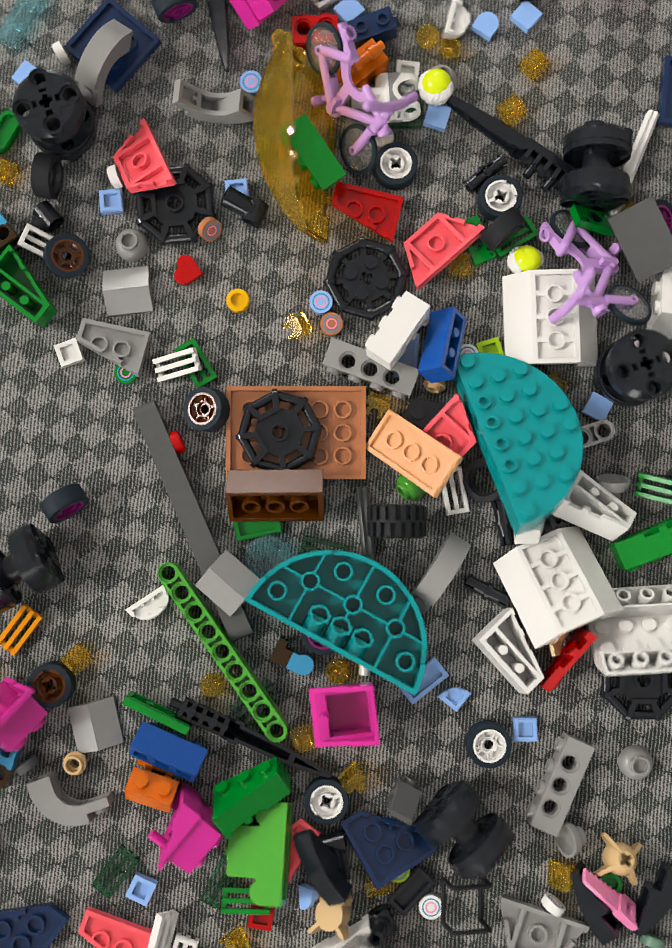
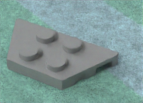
(536, 927)

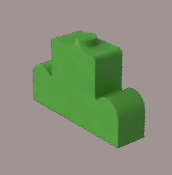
(263, 854)

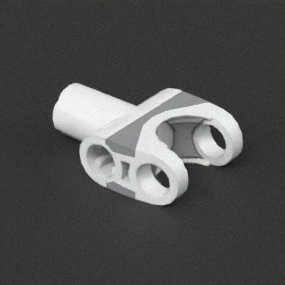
(390, 88)

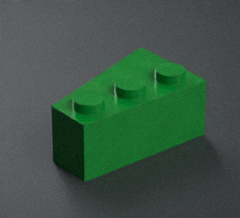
(315, 155)
(23, 290)
(643, 546)
(248, 793)

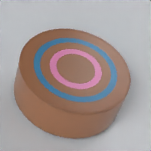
(209, 229)
(331, 324)

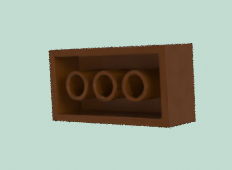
(275, 495)

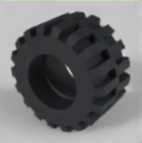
(396, 521)

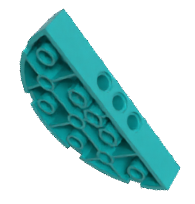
(524, 434)
(350, 609)

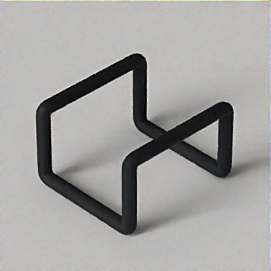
(480, 886)

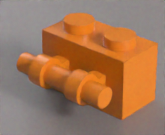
(370, 65)
(151, 788)

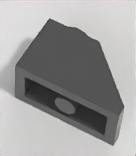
(404, 799)

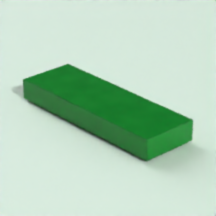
(157, 712)

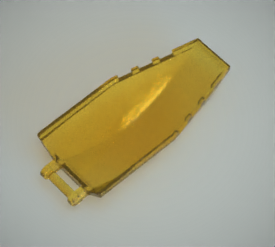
(280, 100)

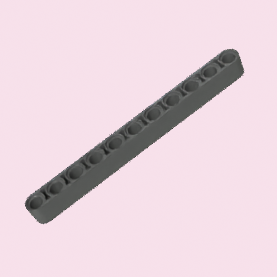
(186, 505)

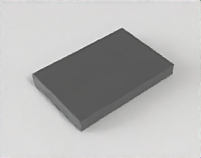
(643, 239)

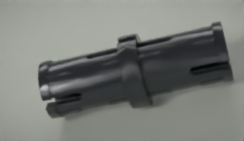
(485, 172)
(502, 523)
(486, 591)

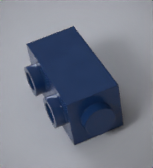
(377, 25)

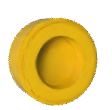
(238, 300)

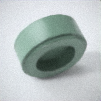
(652, 940)

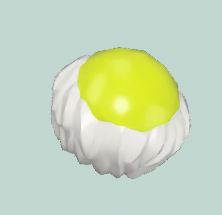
(435, 86)
(524, 259)

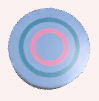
(250, 82)
(321, 302)

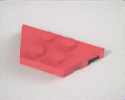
(143, 162)
(438, 245)
(453, 427)

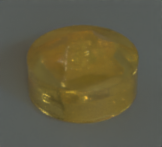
(427, 36)
(449, 48)
(337, 671)
(211, 685)

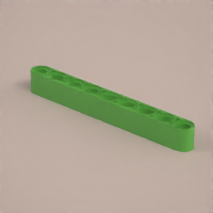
(224, 662)

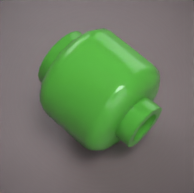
(408, 489)

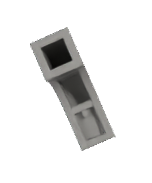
(99, 56)
(212, 107)
(440, 572)
(62, 808)

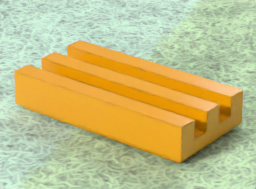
(7, 645)

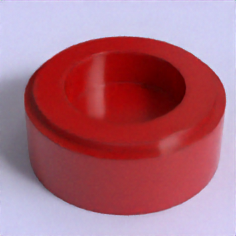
(177, 442)

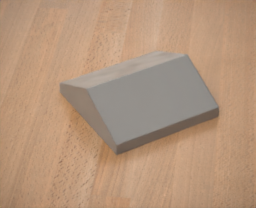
(127, 291)
(227, 582)
(96, 725)

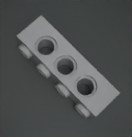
(340, 350)
(552, 819)

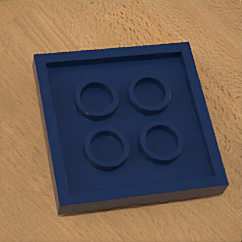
(142, 43)

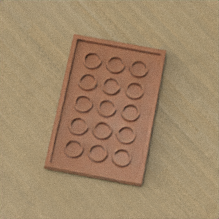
(338, 408)

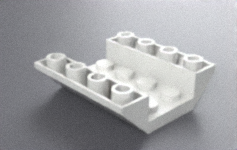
(529, 335)
(556, 585)
(638, 636)

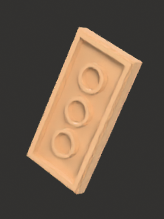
(413, 453)

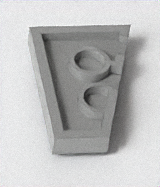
(116, 343)

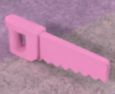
(622, 906)

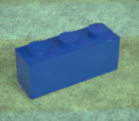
(442, 345)
(168, 751)

